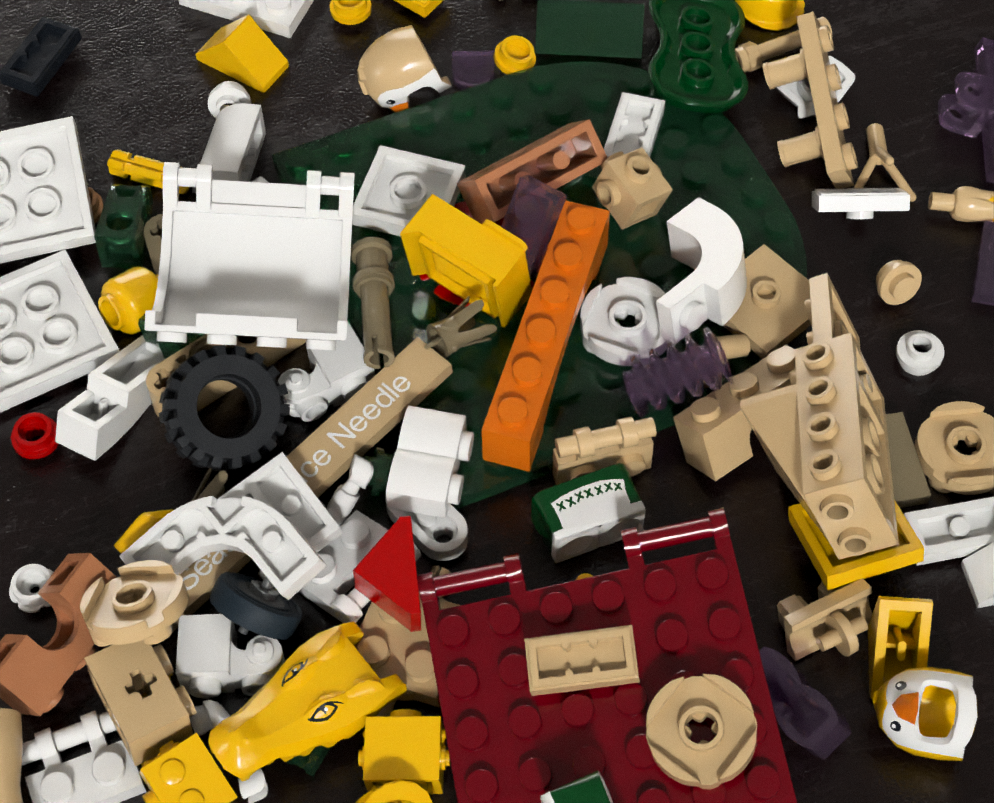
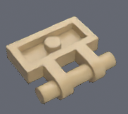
(593, 450)

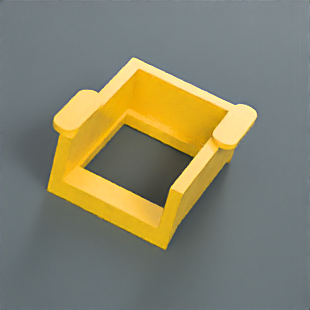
(469, 258)

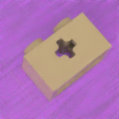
(145, 723)

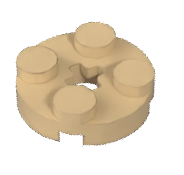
(939, 459)
(135, 605)
(707, 762)

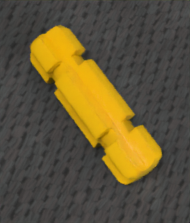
(140, 168)

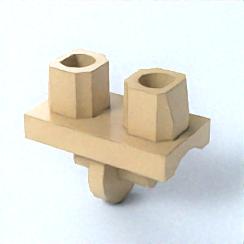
(828, 621)

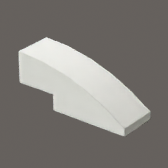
(111, 403)

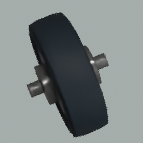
(255, 606)

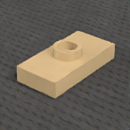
(581, 660)

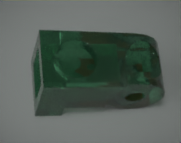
(122, 224)

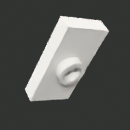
(635, 124)
(860, 202)

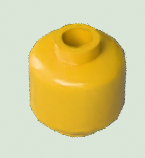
(127, 298)

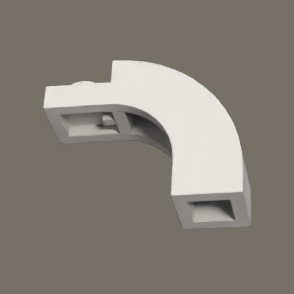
(713, 246)

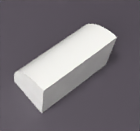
(235, 142)

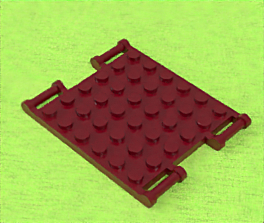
(685, 623)

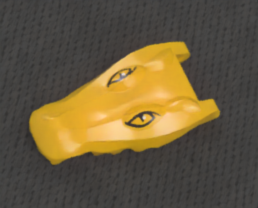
(306, 704)

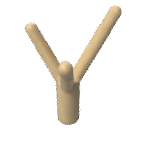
(880, 156)

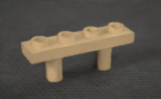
(831, 117)

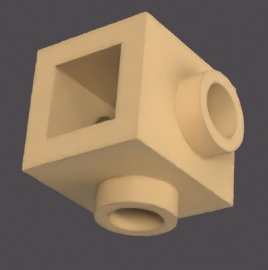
(631, 187)

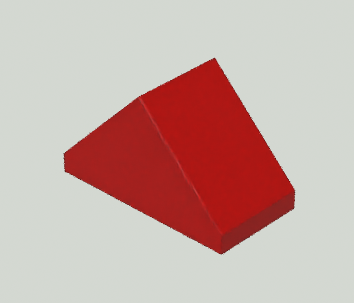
(390, 575)

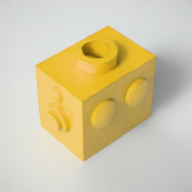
(404, 749)
(185, 775)

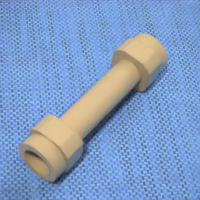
(751, 55)

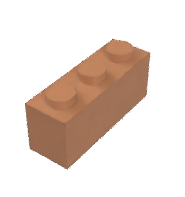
(550, 159)

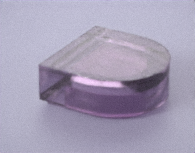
(472, 68)

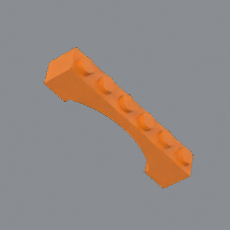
(530, 373)

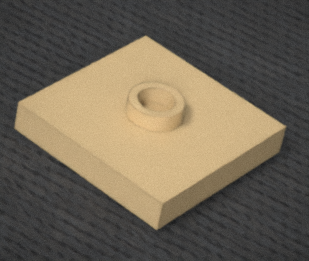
(772, 303)

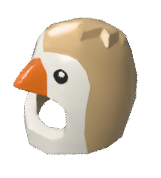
(396, 68)

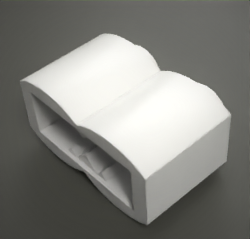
(427, 462)

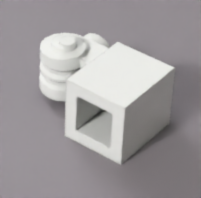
(333, 381)
(213, 664)

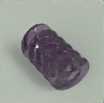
(677, 373)

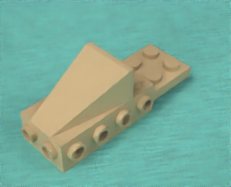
(831, 432)

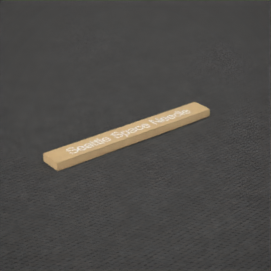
(331, 447)

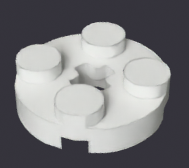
(605, 335)

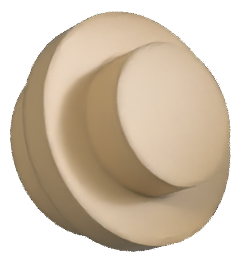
(898, 281)

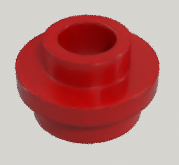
(30, 426)

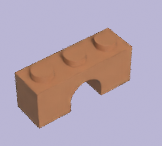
(34, 674)

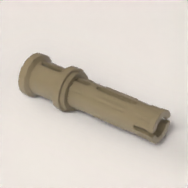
(374, 286)

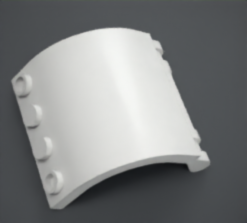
(253, 260)

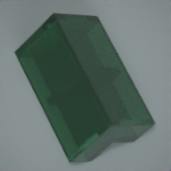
(589, 28)

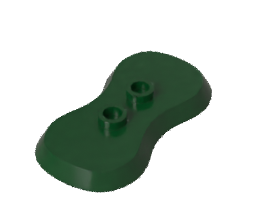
(697, 54)

